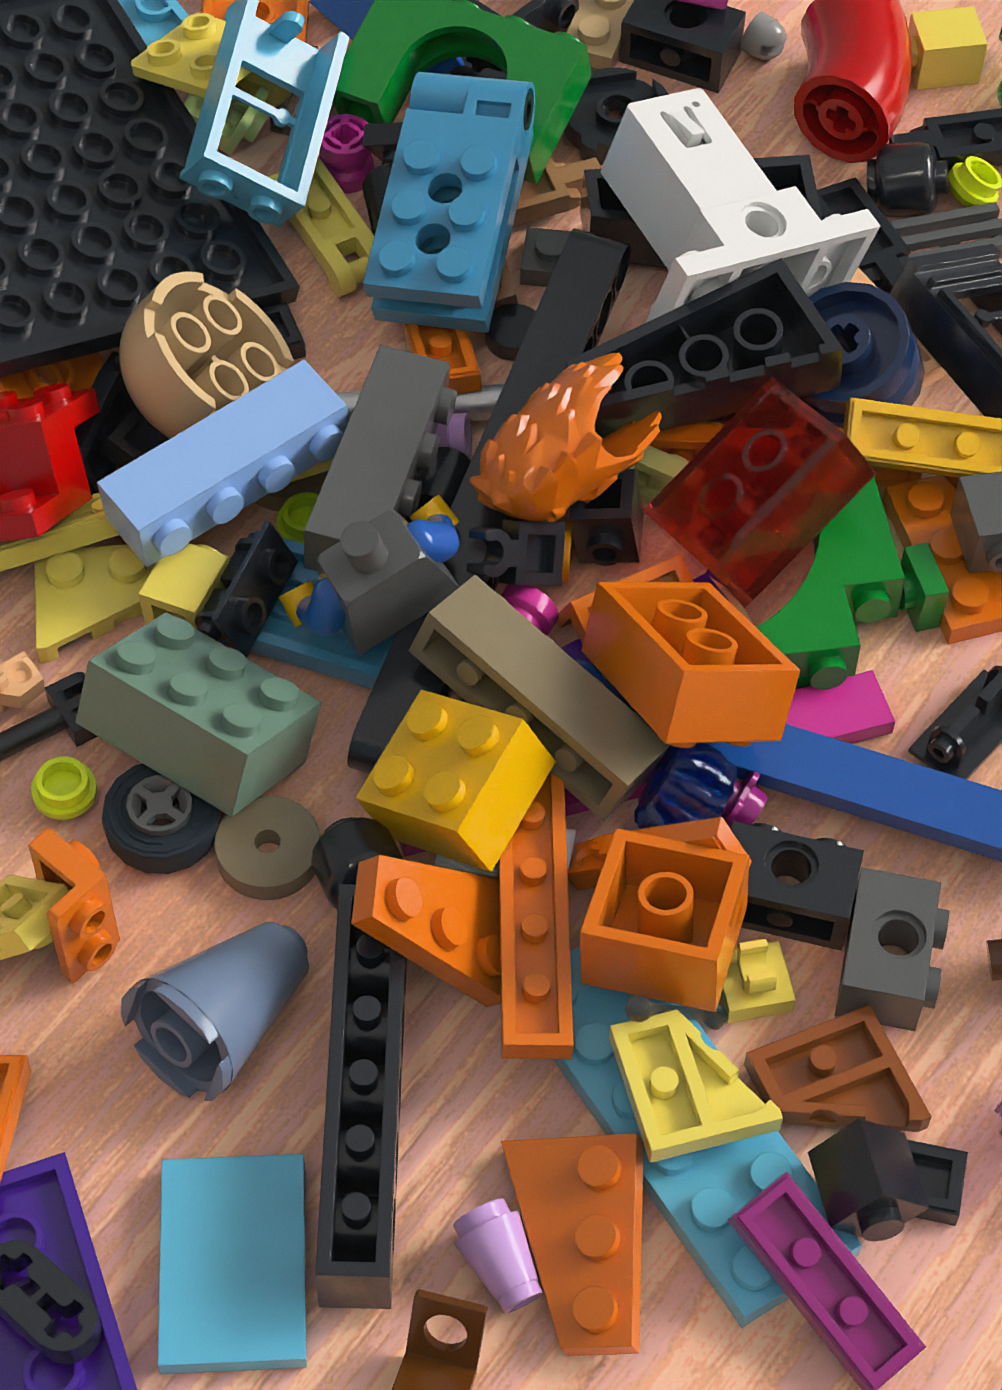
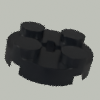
(607, 90)

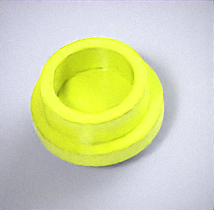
(974, 182)
(63, 788)

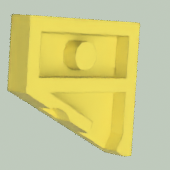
(85, 594)

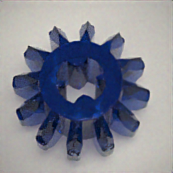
(686, 787)

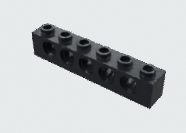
(361, 1119)

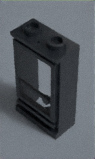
(956, 339)

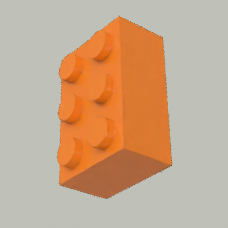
(689, 663)

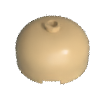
(196, 351)

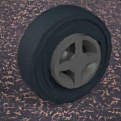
(140, 799)

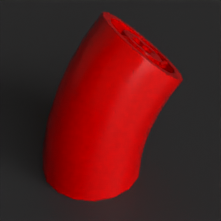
(853, 76)

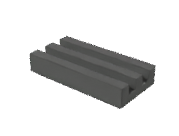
(951, 228)

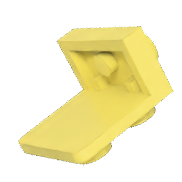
(187, 57)

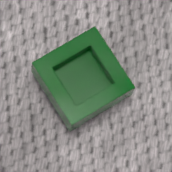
(924, 587)

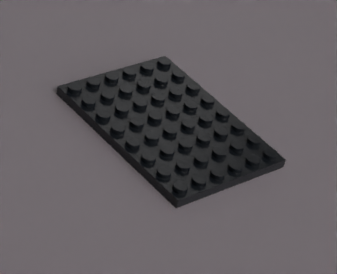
(97, 189)

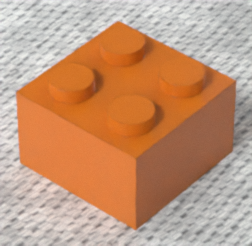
(664, 919)

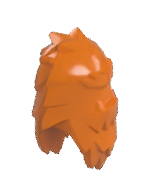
(551, 449)

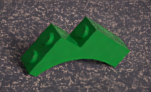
(850, 581)

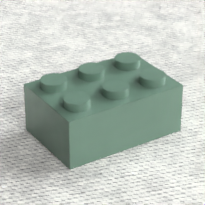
(197, 712)

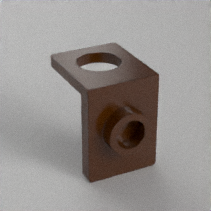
(437, 1364)

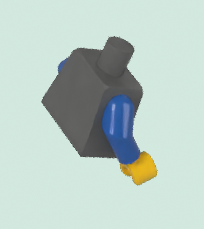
(379, 576)

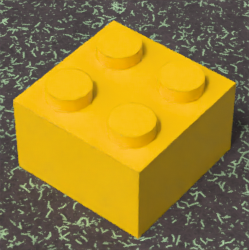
(456, 779)

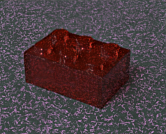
(760, 491)

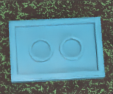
(232, 1264)

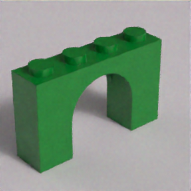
(417, 34)

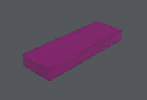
(826, 1283)

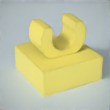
(757, 982)

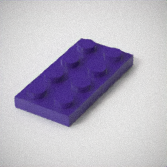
(45, 1210)

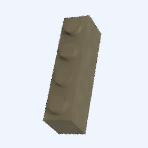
(513, 668)

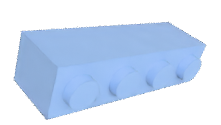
(224, 463)

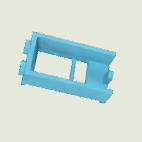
(289, 63)

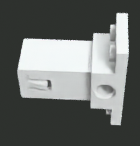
(714, 207)

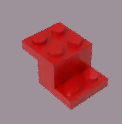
(42, 459)

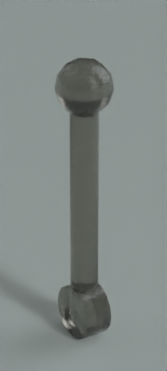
(640, 1009)

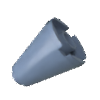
(215, 1007)

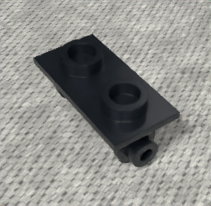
(254, 583)
(966, 730)

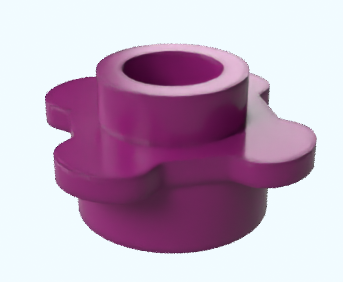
(745, 802)

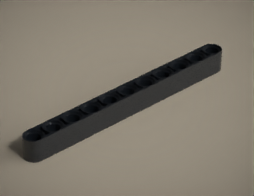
(563, 327)

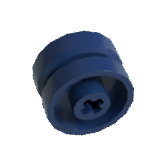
(877, 345)

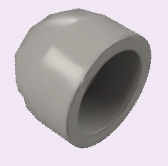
(763, 37)

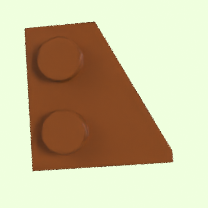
(838, 1075)

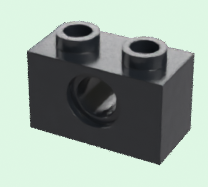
(682, 41)
(809, 911)

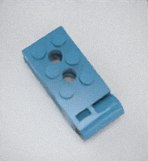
(451, 201)

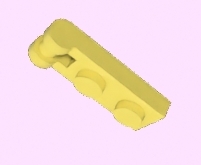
(333, 231)

